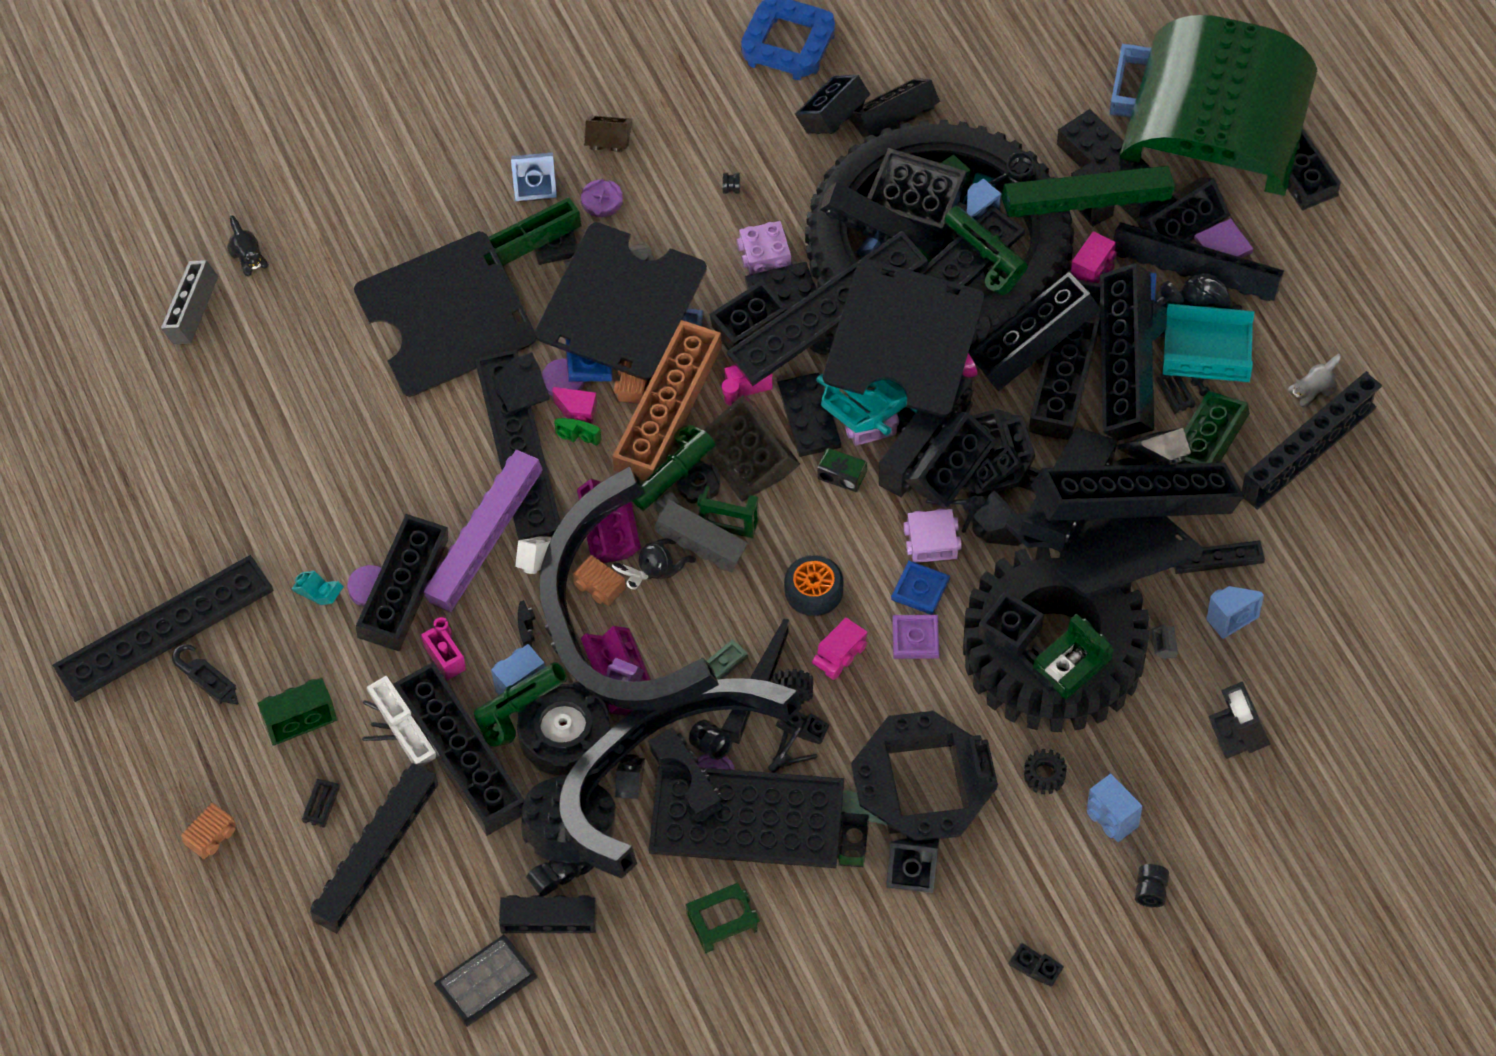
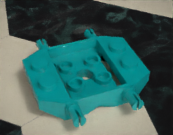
(882, 403)

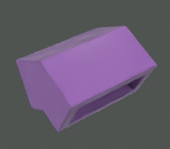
(624, 671)

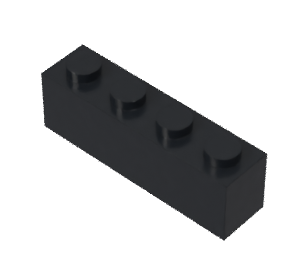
(547, 914)

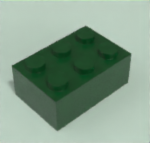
(297, 711)

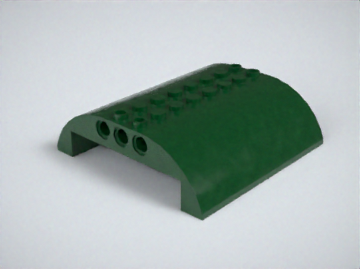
(1223, 96)

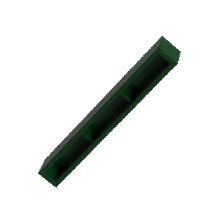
(1087, 191)
(534, 231)

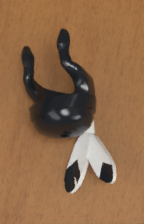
(654, 562)

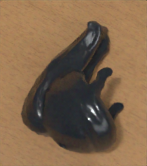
(1207, 290)

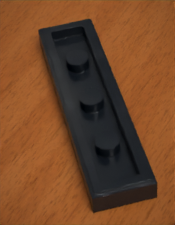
(1225, 557)

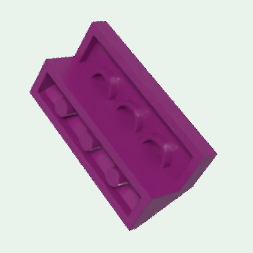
(615, 535)
(613, 644)

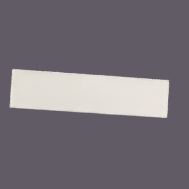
(401, 722)

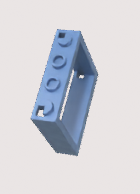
(1133, 54)

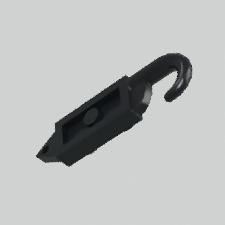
(206, 677)

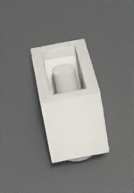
(531, 553)

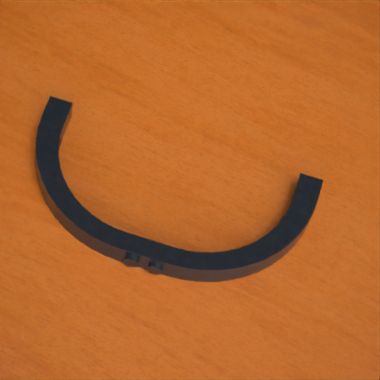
(574, 528)
(731, 694)

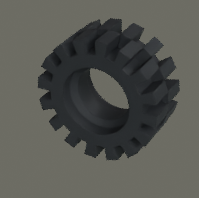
(798, 681)
(1047, 759)

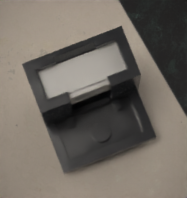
(1239, 725)

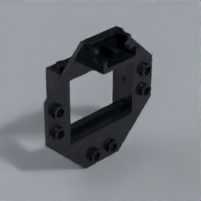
(923, 731)

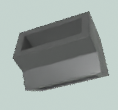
(1164, 641)

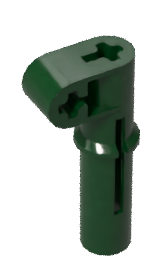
(1004, 261)
(694, 446)
(503, 705)

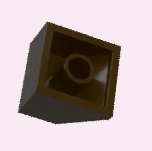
(607, 132)

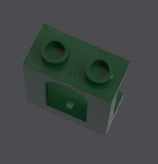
(749, 513)
(709, 937)

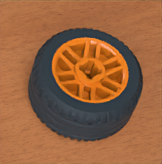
(813, 585)

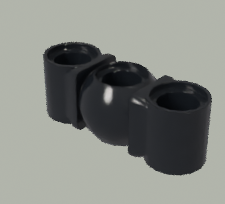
(548, 876)

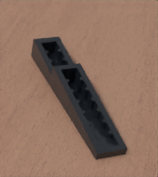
(737, 719)

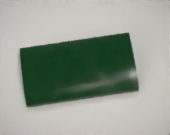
(1214, 428)

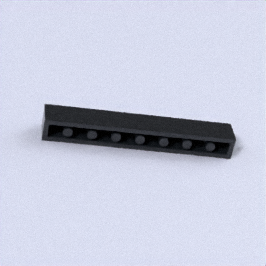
(1193, 259)
(373, 848)

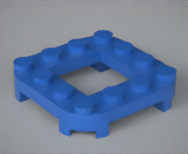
(798, 64)

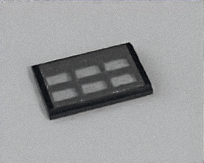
(485, 980)

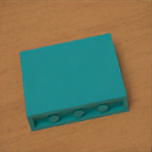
(1208, 343)

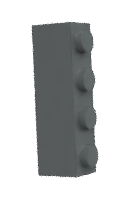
(189, 302)
(700, 536)

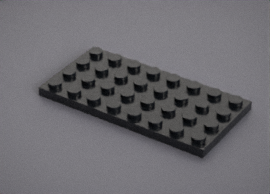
(760, 821)

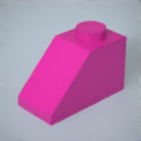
(576, 403)

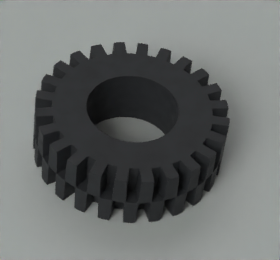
(1111, 613)

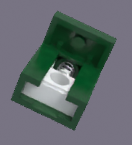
(1087, 645)

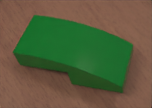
(572, 429)

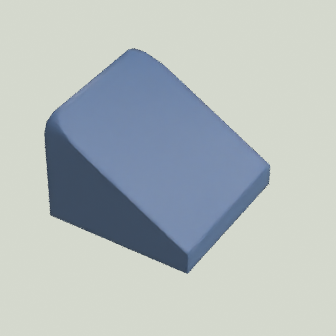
(694, 316)

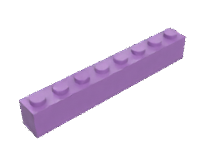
(483, 530)

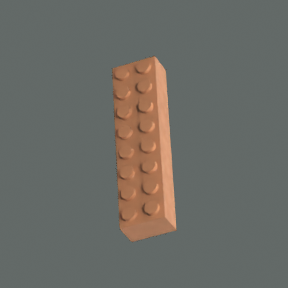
(668, 399)

